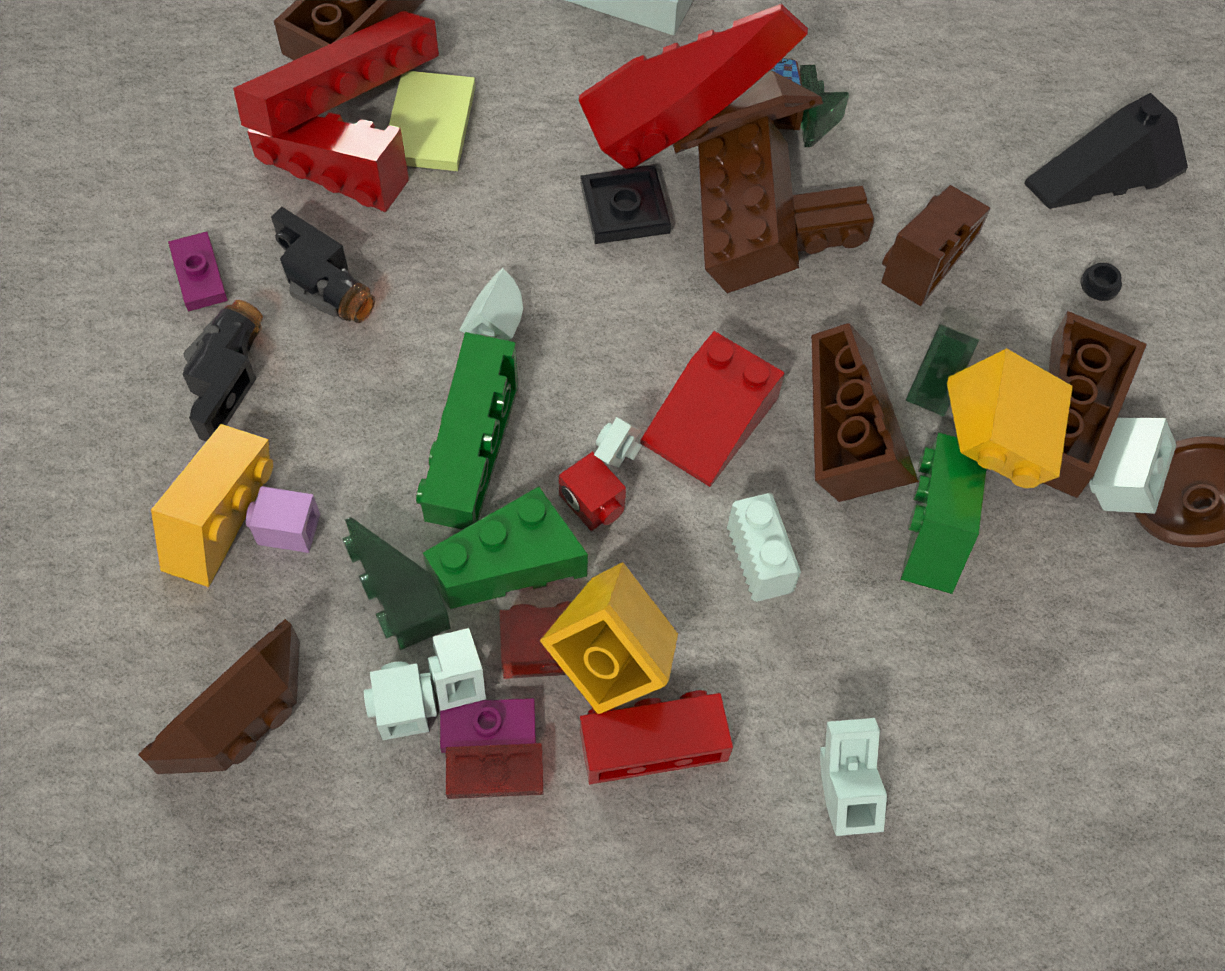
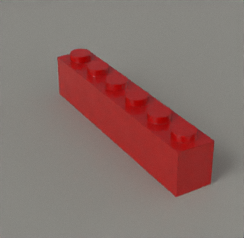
(335, 73)

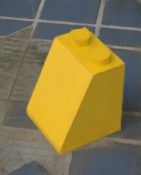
(1011, 417)
(613, 641)

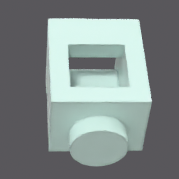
(456, 670)

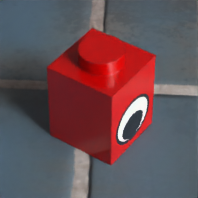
(592, 492)

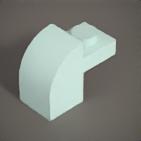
(851, 777)

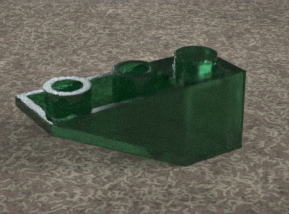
(402, 587)

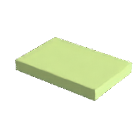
(433, 117)

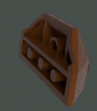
(769, 96)
(233, 711)

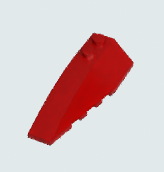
(672, 94)

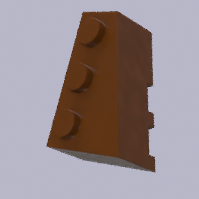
(933, 244)

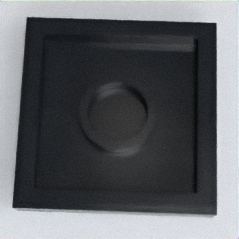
(625, 204)

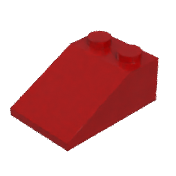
(713, 408)

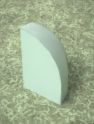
(496, 308)

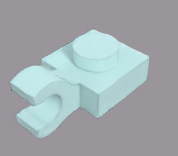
(617, 442)

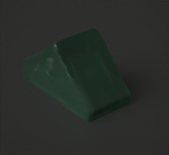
(822, 118)

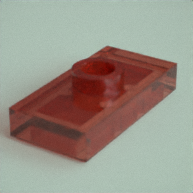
(494, 771)

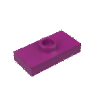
(197, 271)
(488, 723)

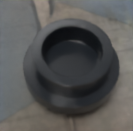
(1101, 281)

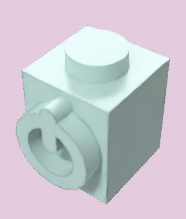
(400, 700)

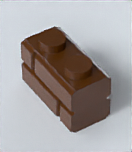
(832, 219)

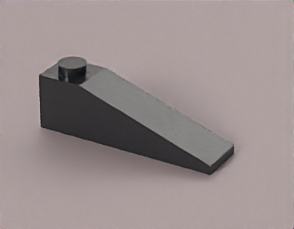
(1124, 152)

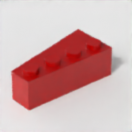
(340, 157)

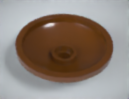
(1192, 482)

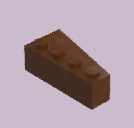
(1100, 369)
(854, 423)

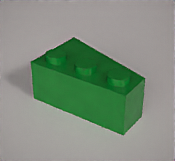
(946, 515)
(506, 552)

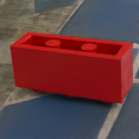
(655, 737)

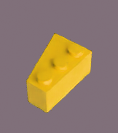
(209, 504)

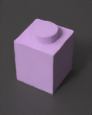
(283, 519)

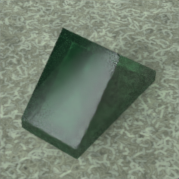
(946, 356)

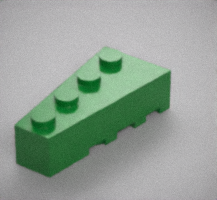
(470, 432)

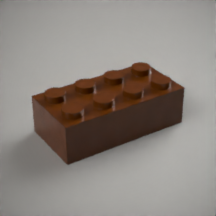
(317, 23)
(747, 206)

